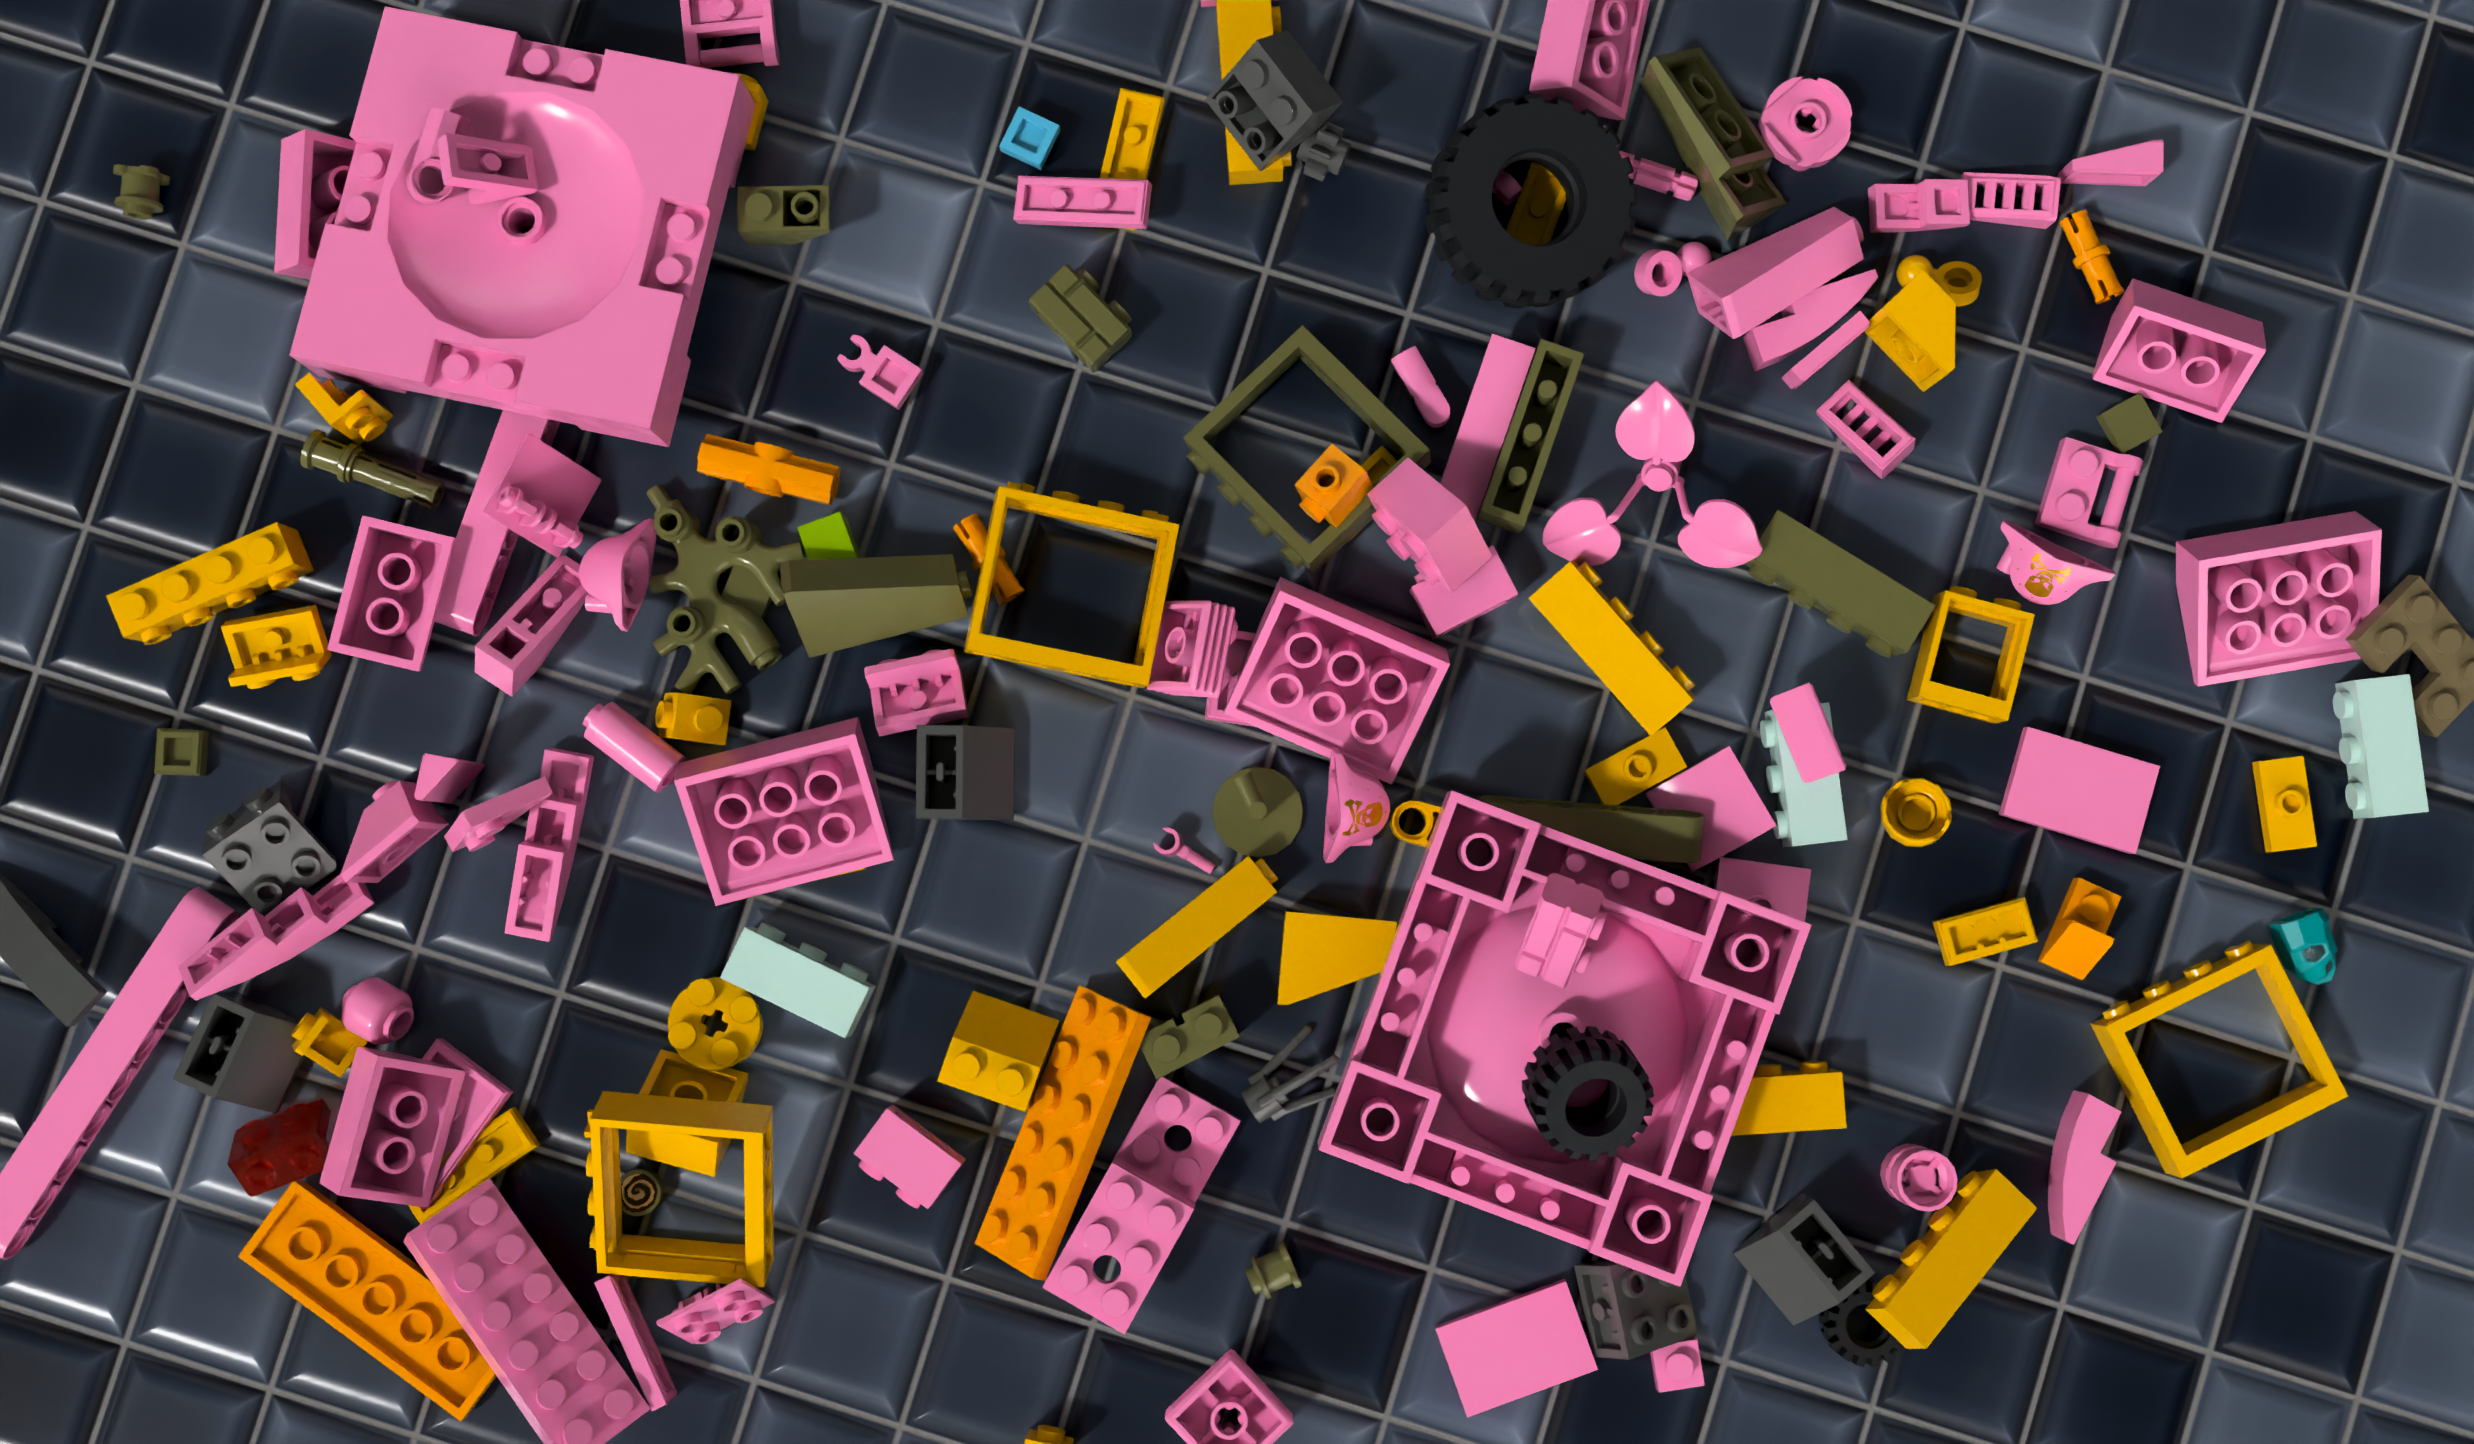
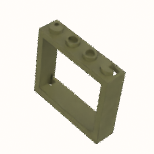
(1349, 390)

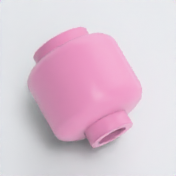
(377, 1011)

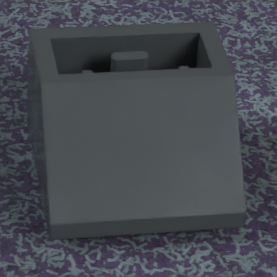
(1273, 99)
(965, 772)
(241, 1053)
(1803, 1261)

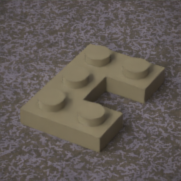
(2419, 620)

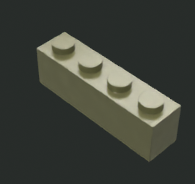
(1530, 436)
(1839, 586)

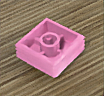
(1193, 649)
(1229, 1385)

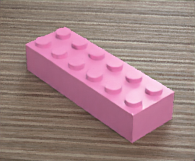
(525, 1321)

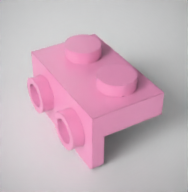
(916, 691)

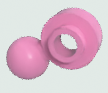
(1669, 267)

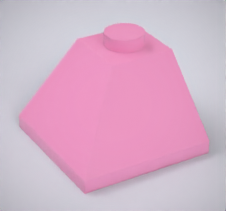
(390, 832)

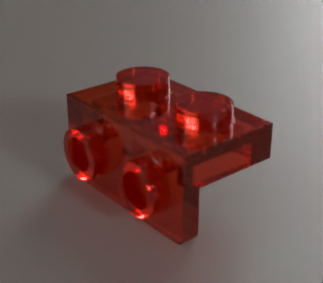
(281, 1148)

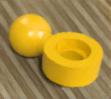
(1960, 277)

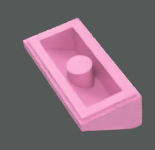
(1807, 733)
(444, 778)

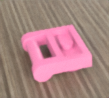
(729, 18)
(2074, 488)

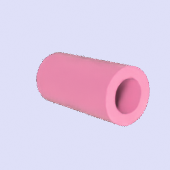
(632, 745)

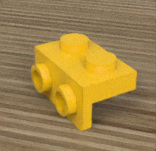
(276, 646)

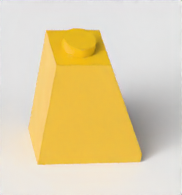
(1329, 953)

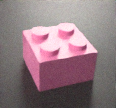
(1428, 526)

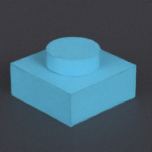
(1029, 138)

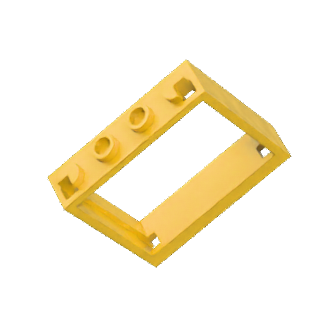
(1107, 516)
(2251, 1126)
(672, 1257)

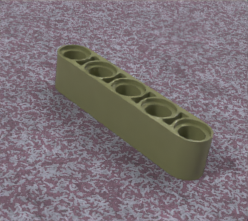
(1627, 830)

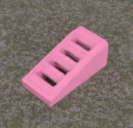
(2121, 166)
(2046, 186)
(1855, 440)

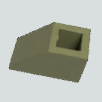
(782, 214)

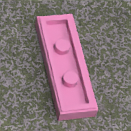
(1082, 202)
(636, 1340)

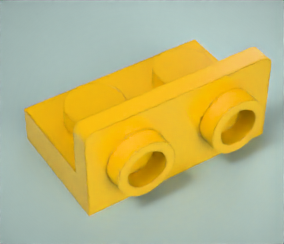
(355, 416)

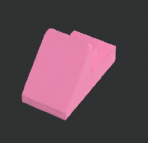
(487, 167)

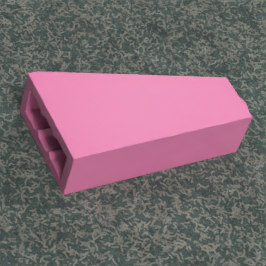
(1775, 271)

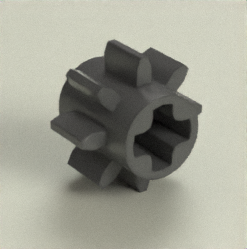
(1324, 151)

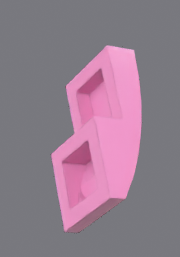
(1919, 206)

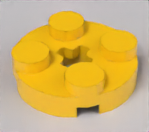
(725, 1048)

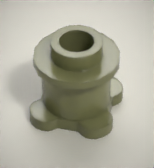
(140, 190)
(1272, 1271)

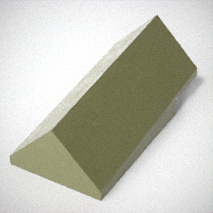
(1713, 139)

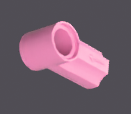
(427, 154)

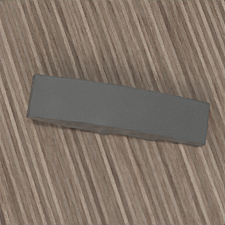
(43, 958)

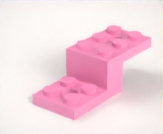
(1141, 1204)

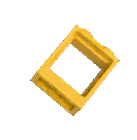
(1955, 700)

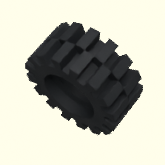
(1856, 1350)

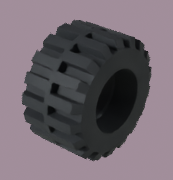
(1606, 1121)

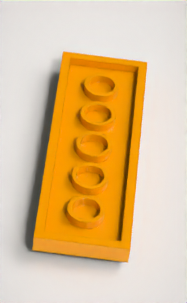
(1062, 1132)
(369, 1296)

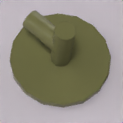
(1257, 812)

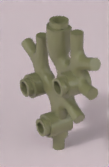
(697, 576)

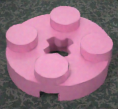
(1806, 97)

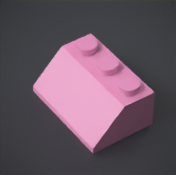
(1590, 53)
(308, 196)
(2179, 350)
(391, 594)
(392, 1128)

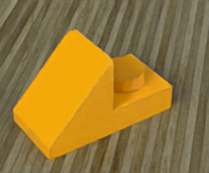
(2080, 929)

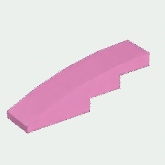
(1486, 420)
(549, 846)
(262, 942)

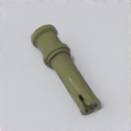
(353, 464)

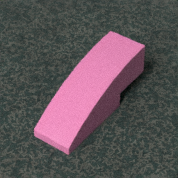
(1805, 320)
(2077, 1165)

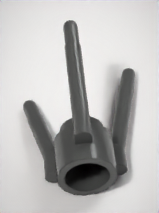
(1268, 1097)

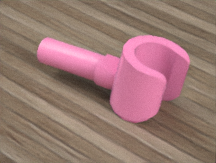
(1185, 852)

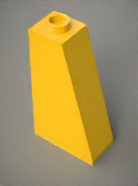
(1198, 925)

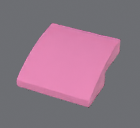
(1725, 797)

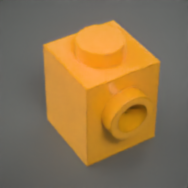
(1333, 487)

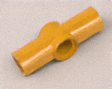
(768, 469)

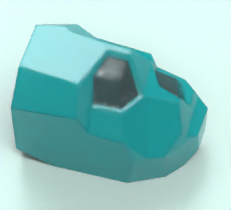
(2306, 945)

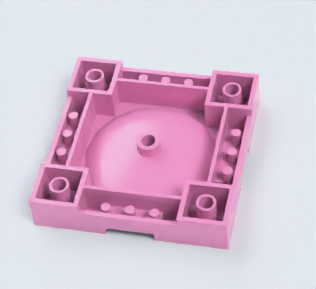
(552, 323)
(1453, 1023)

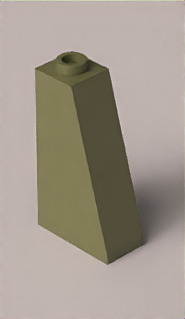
(871, 598)

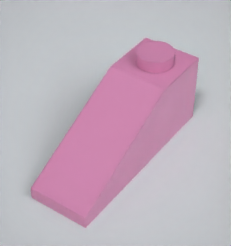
(531, 627)

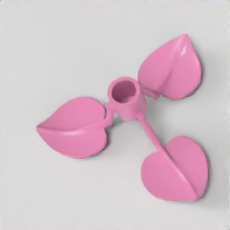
(1662, 435)

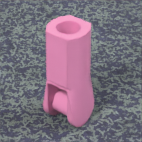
(1422, 387)

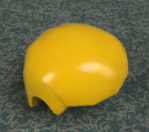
(1915, 812)

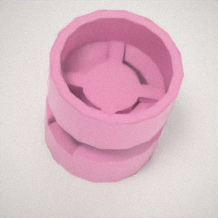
(1919, 1177)

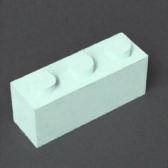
(2380, 747)
(1808, 810)
(799, 979)

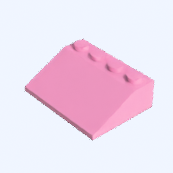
(2277, 595)
(1337, 680)
(784, 811)

